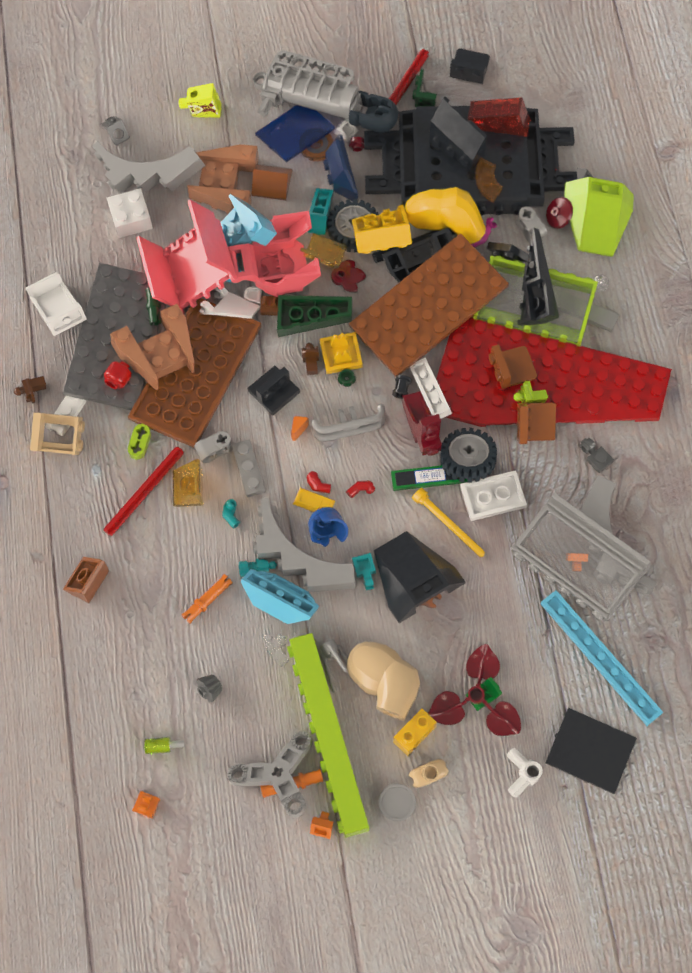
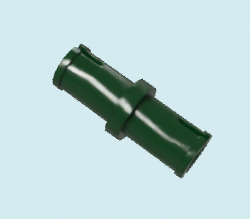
(153, 308)

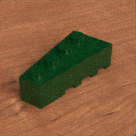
(310, 313)

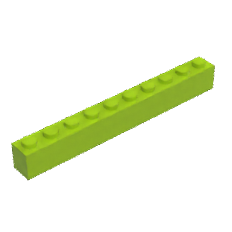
(329, 736)

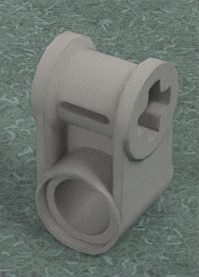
(527, 220)
(212, 448)

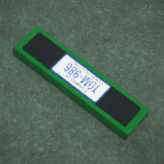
(422, 478)

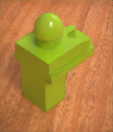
(527, 395)

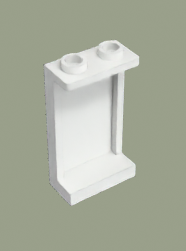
(55, 304)

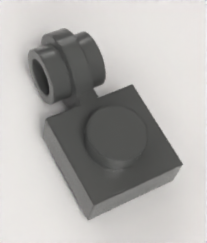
(599, 458)

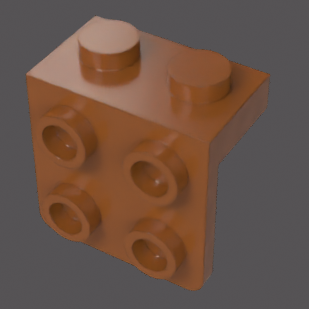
(512, 366)

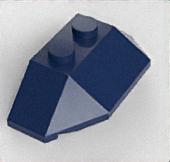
(339, 170)

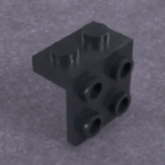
(469, 66)

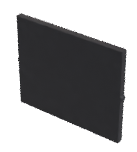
(591, 750)

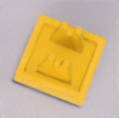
(341, 352)

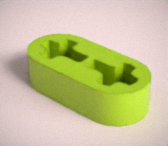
(143, 442)

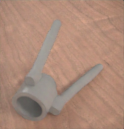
(332, 651)

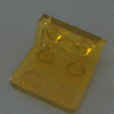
(327, 250)

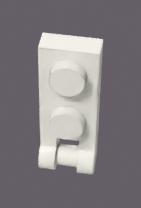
(70, 407)

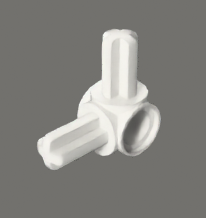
(524, 779)

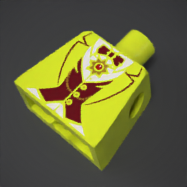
(202, 101)

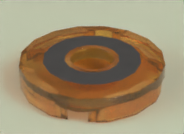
(318, 154)

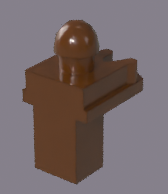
(310, 356)
(30, 386)

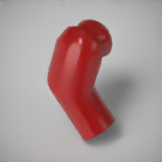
(315, 483)
(360, 486)

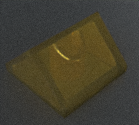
(188, 485)

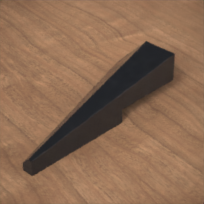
(538, 299)

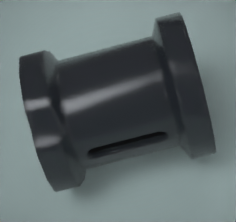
(401, 386)

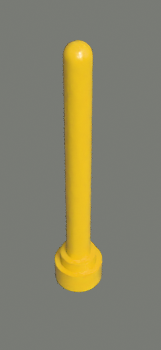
(422, 498)

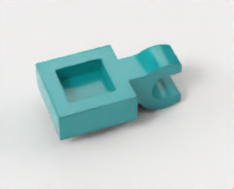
(364, 568)

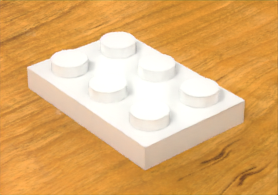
(493, 496)

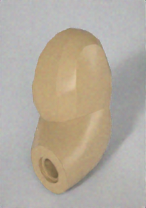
(385, 675)

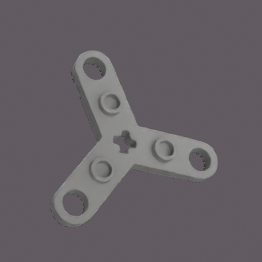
(286, 763)

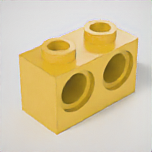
(414, 732)

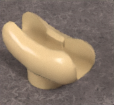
(428, 773)

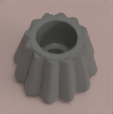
(209, 687)

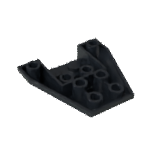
(413, 574)

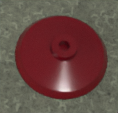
(559, 212)

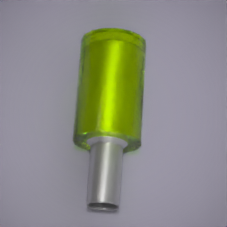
(161, 745)

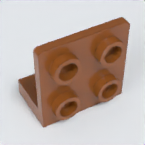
(536, 422)

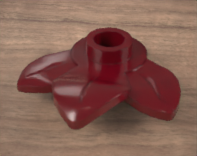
(349, 274)

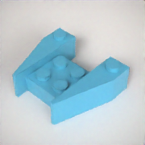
(246, 225)

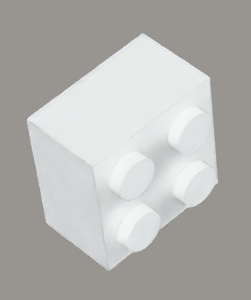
(129, 213)

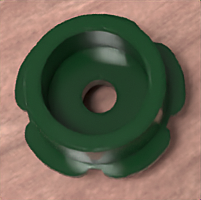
(346, 373)

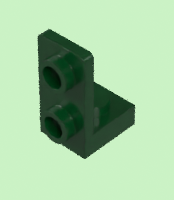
(422, 98)

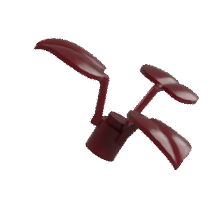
(447, 707)

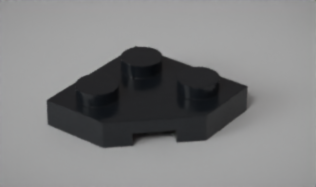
(507, 251)

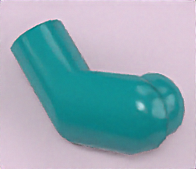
(229, 512)

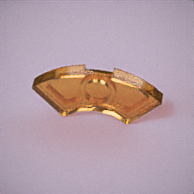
(486, 181)

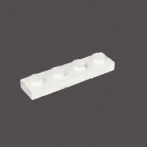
(430, 389)

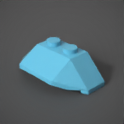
(279, 597)

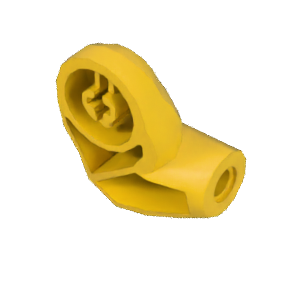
(446, 209)

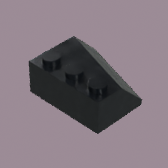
(457, 136)

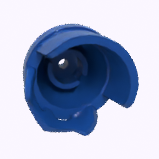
(325, 524)

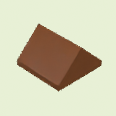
(271, 182)
(86, 578)

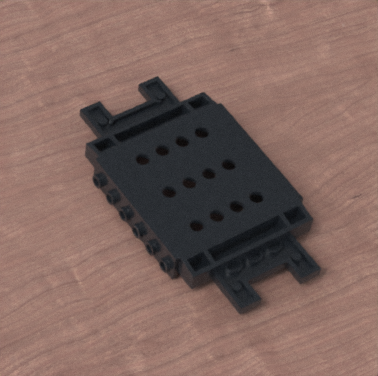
(409, 167)

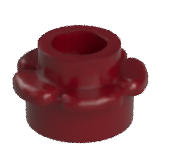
(356, 143)

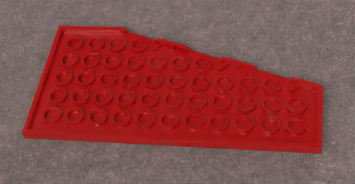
(579, 380)

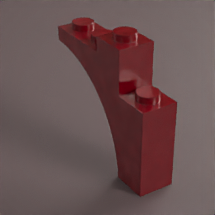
(423, 425)

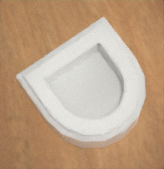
(253, 295)

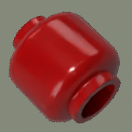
(117, 375)

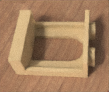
(37, 435)

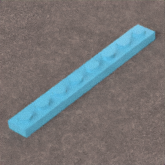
(601, 658)

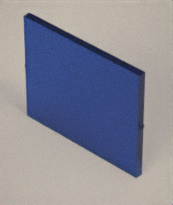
(294, 131)

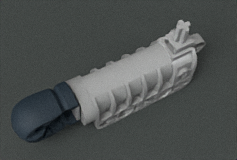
(323, 92)

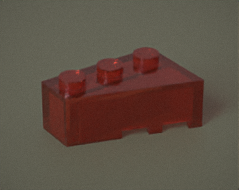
(500, 116)

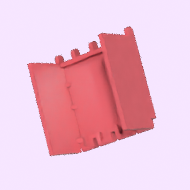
(190, 265)

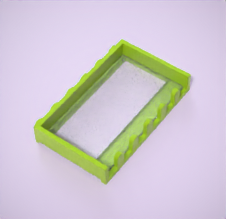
(572, 296)

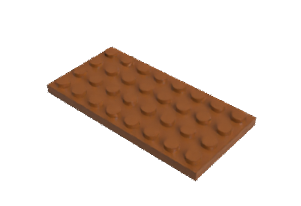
(428, 305)
(187, 399)

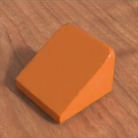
(299, 426)

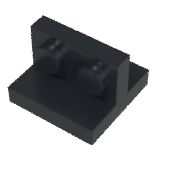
(274, 389)

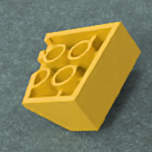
(382, 231)

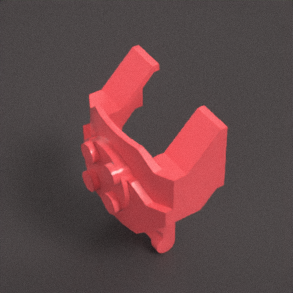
(280, 264)

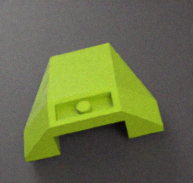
(599, 213)

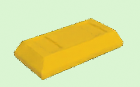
(312, 501)

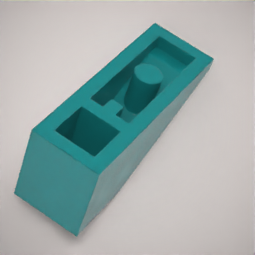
(320, 210)

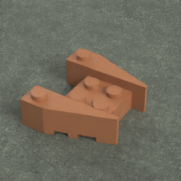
(221, 175)
(160, 353)

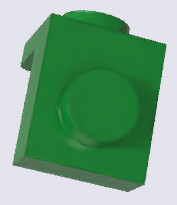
(491, 690)

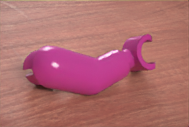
(489, 224)

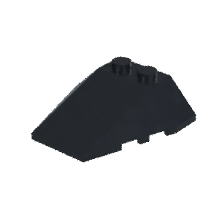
(405, 260)

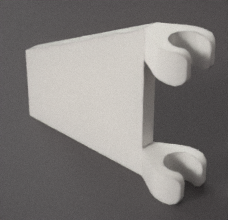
(230, 305)

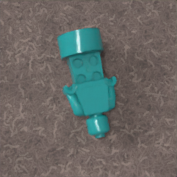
(258, 565)

